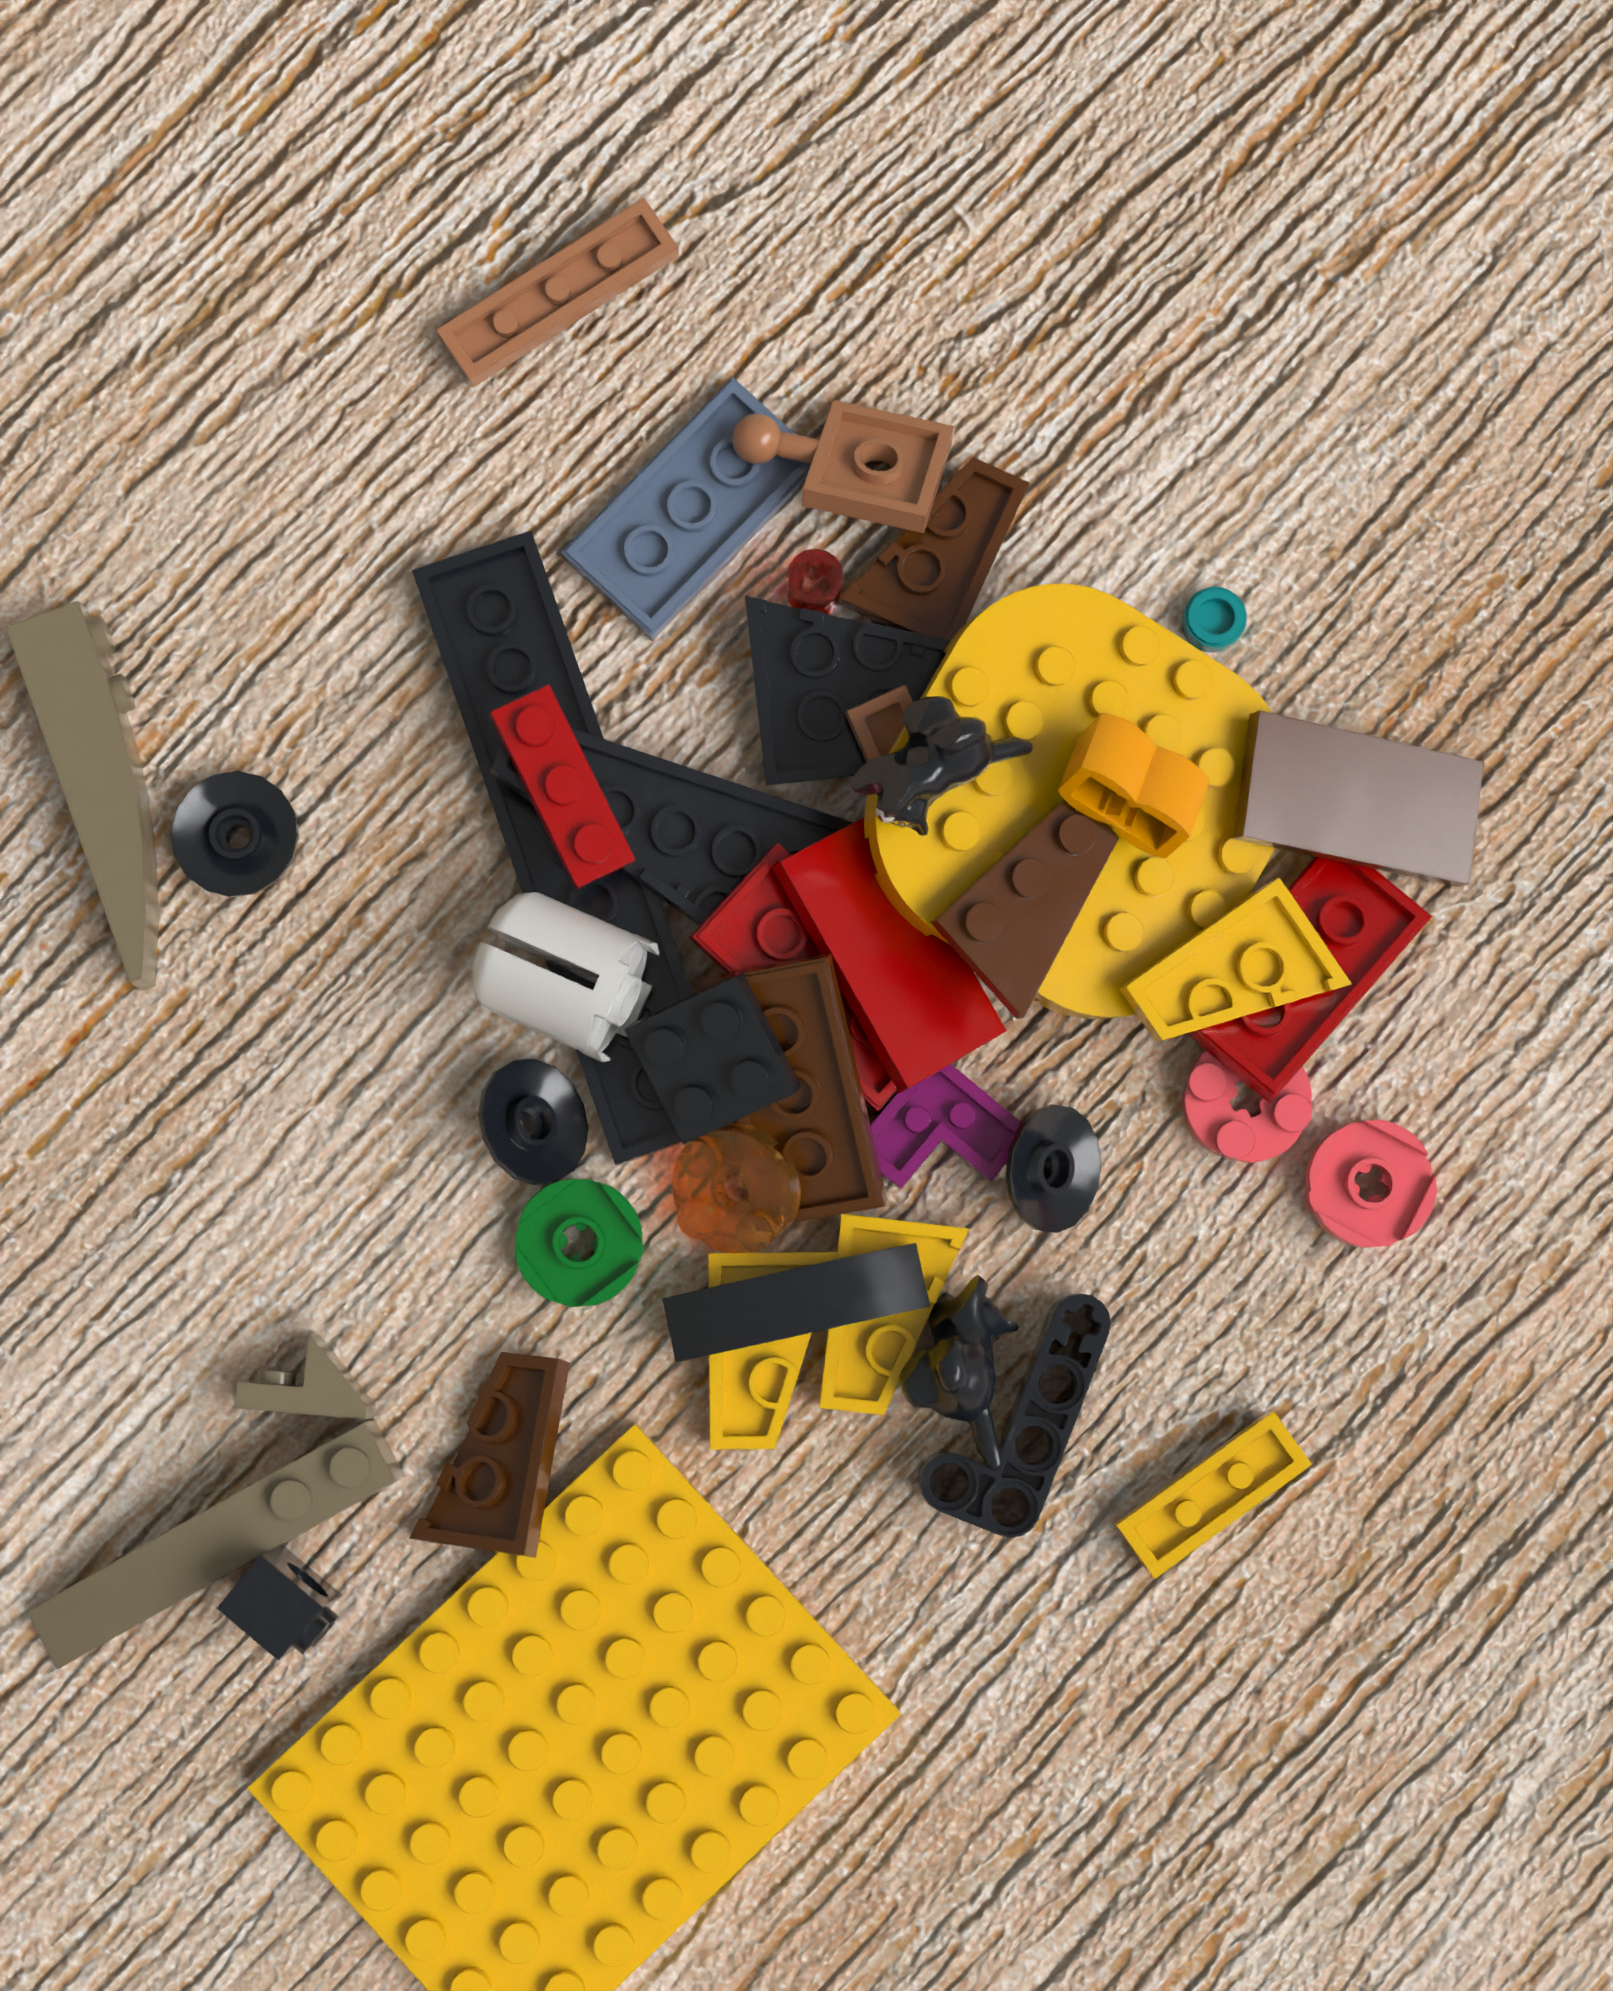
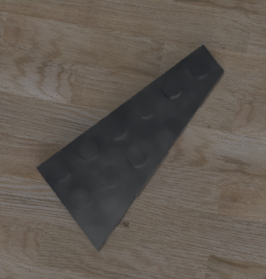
(814, 670)
(686, 827)

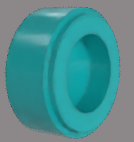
(1214, 619)

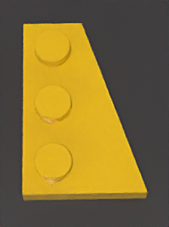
(1236, 966)
(868, 1356)
(754, 1383)

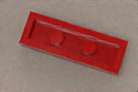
(562, 787)

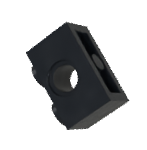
(282, 1604)

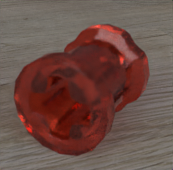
(815, 564)

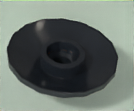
(211, 814)
(551, 1118)
(1053, 1168)

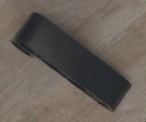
(1028, 1410)

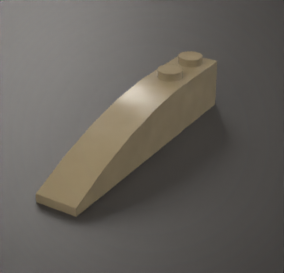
(98, 768)
(216, 1543)

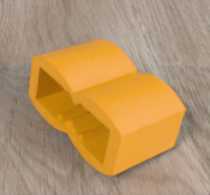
(1134, 785)

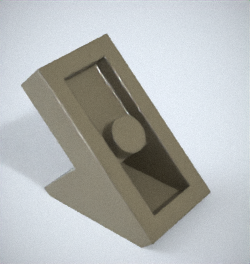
(325, 1391)

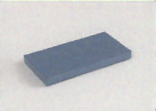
(684, 515)

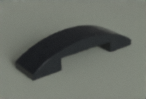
(795, 1302)

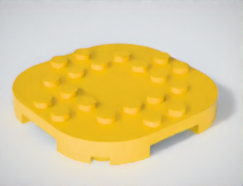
(1042, 673)

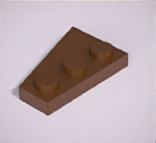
(935, 576)
(1026, 903)
(503, 1470)

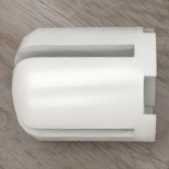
(576, 944)

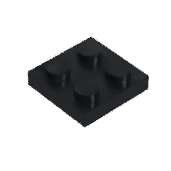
(713, 1058)

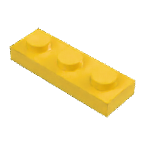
(1212, 1494)

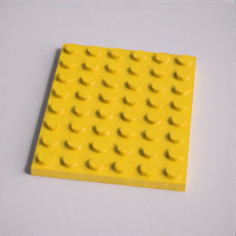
(577, 1742)

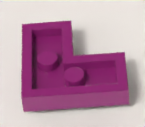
(947, 1111)

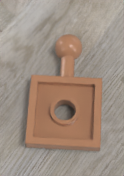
(849, 441)

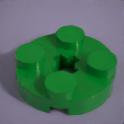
(542, 1237)

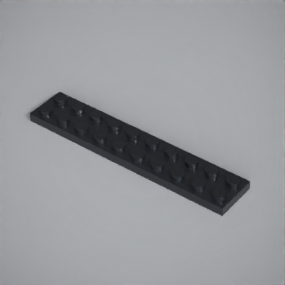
(498, 644)

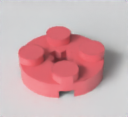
(1236, 1134)
(1404, 1171)

